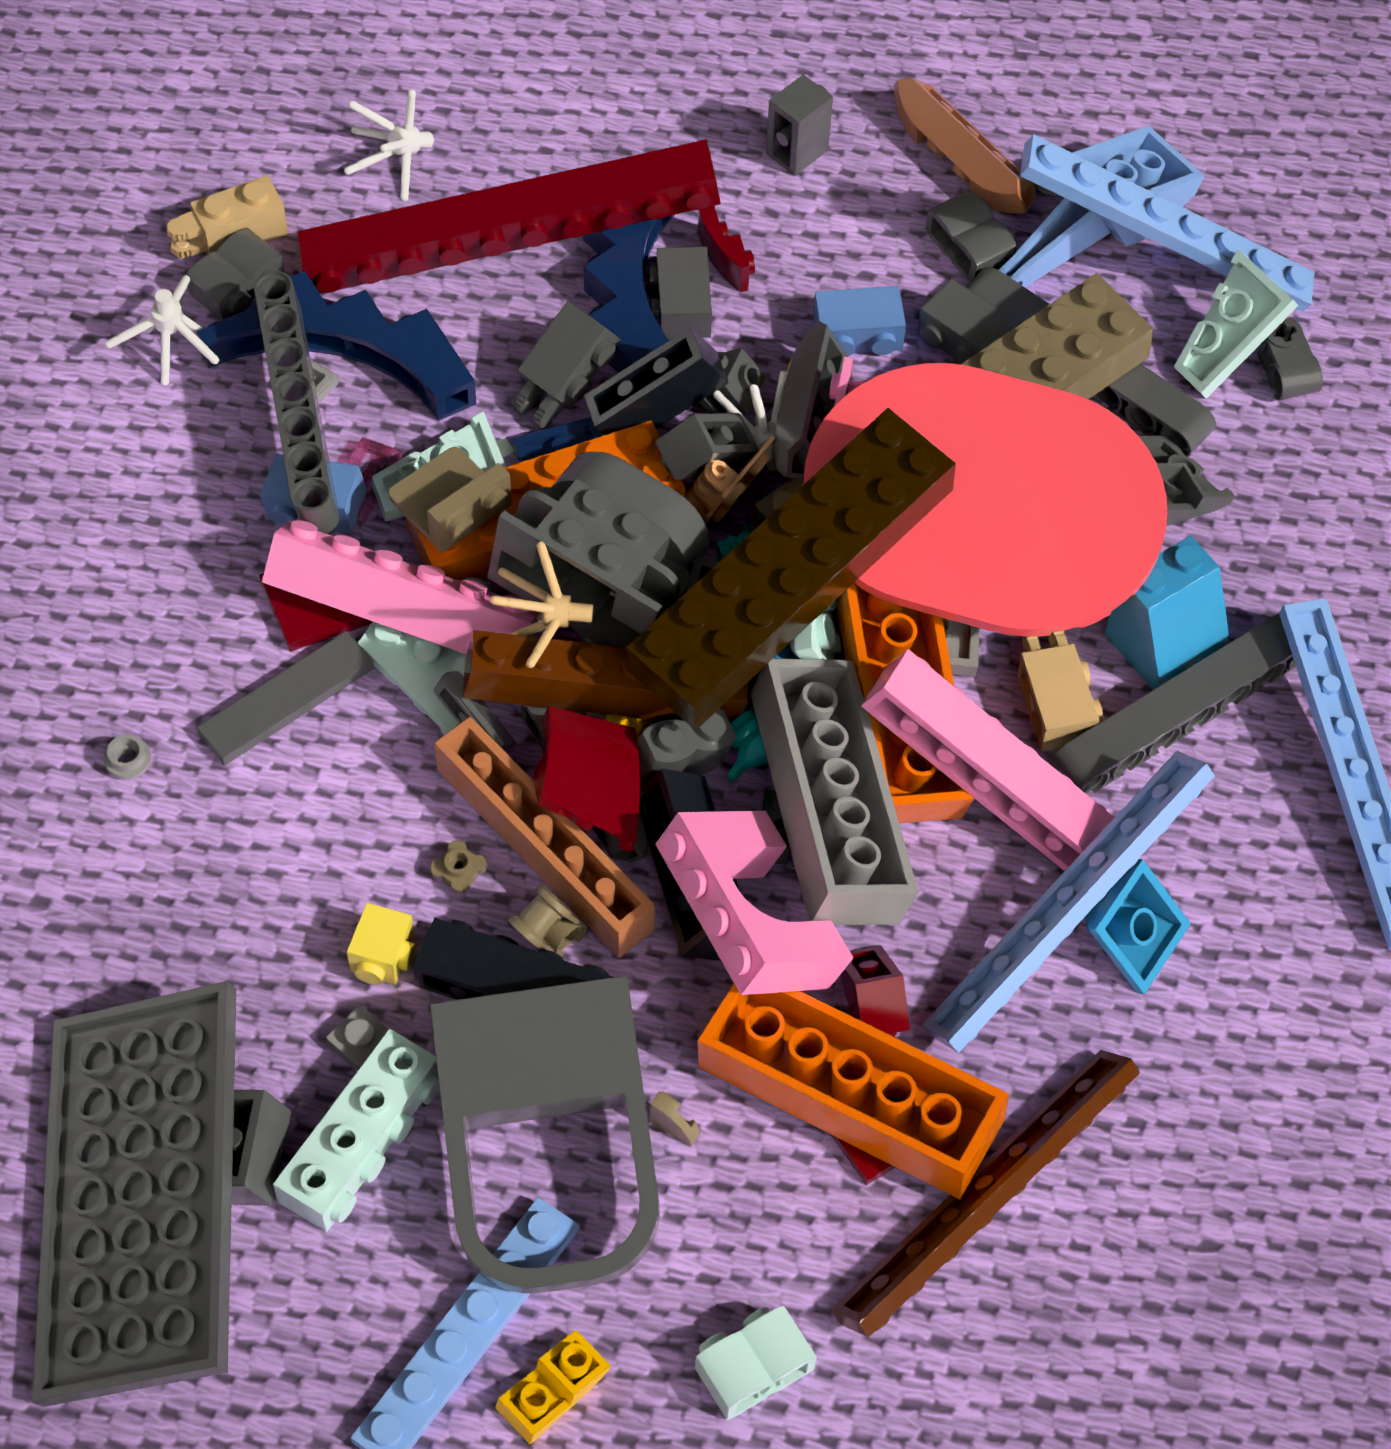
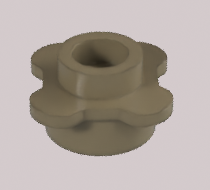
(458, 879)

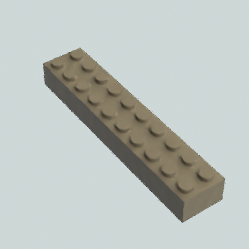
(1069, 345)

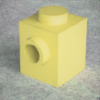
(381, 945)

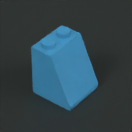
(1173, 616)

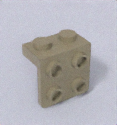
(452, 497)

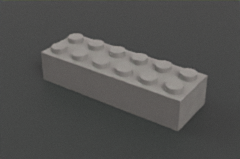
(833, 793)

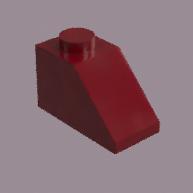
(876, 990)

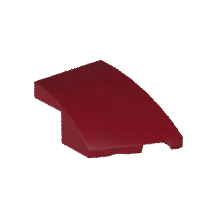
(590, 773)

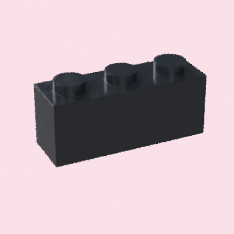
(658, 385)

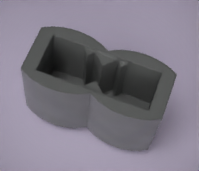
(970, 234)
(227, 278)
(681, 748)

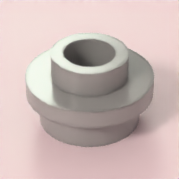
(123, 746)

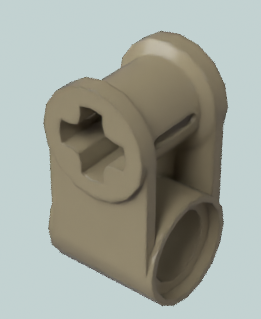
(548, 922)

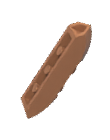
(975, 158)

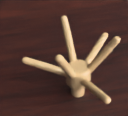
(555, 610)

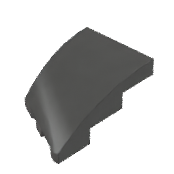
(1185, 488)

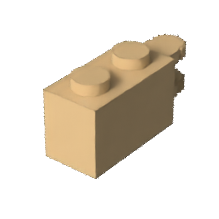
(222, 214)
(1057, 691)

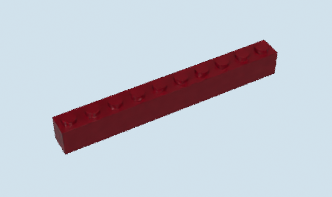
(509, 217)

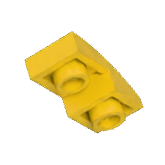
(553, 1387)

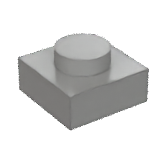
(356, 1037)

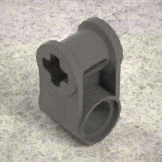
(1290, 362)

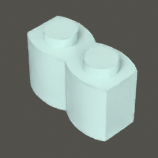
(754, 1361)

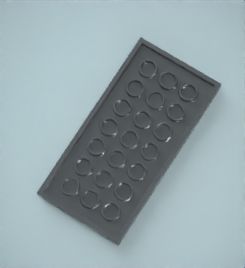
(137, 1197)

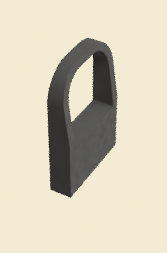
(534, 1060)

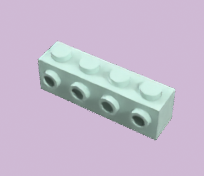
(358, 1131)

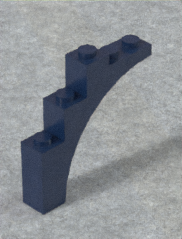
(616, 284)
(355, 329)

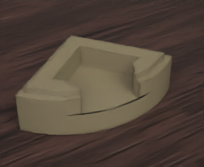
(665, 1117)

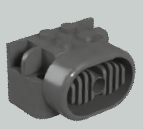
(611, 542)

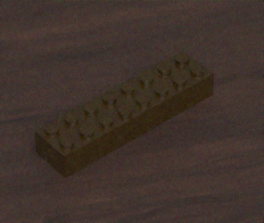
(790, 568)

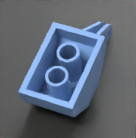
(1071, 228)

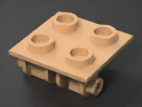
(721, 486)

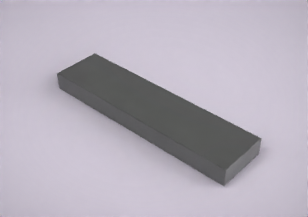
(285, 698)

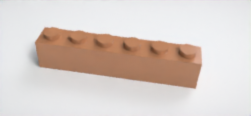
(544, 840)

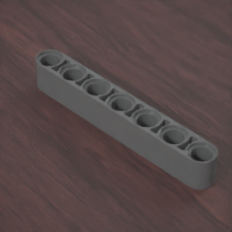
(1136, 397)
(296, 401)
(1175, 707)

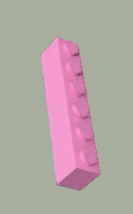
(386, 588)
(985, 759)

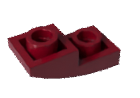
(725, 251)

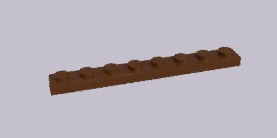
(995, 1182)

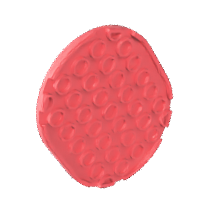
(1047, 507)

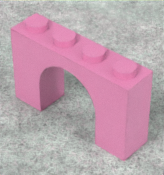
(756, 949)

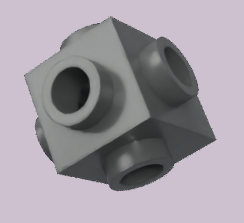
(741, 375)

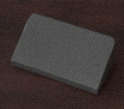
(450, 693)

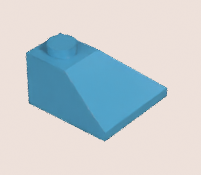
(1138, 925)

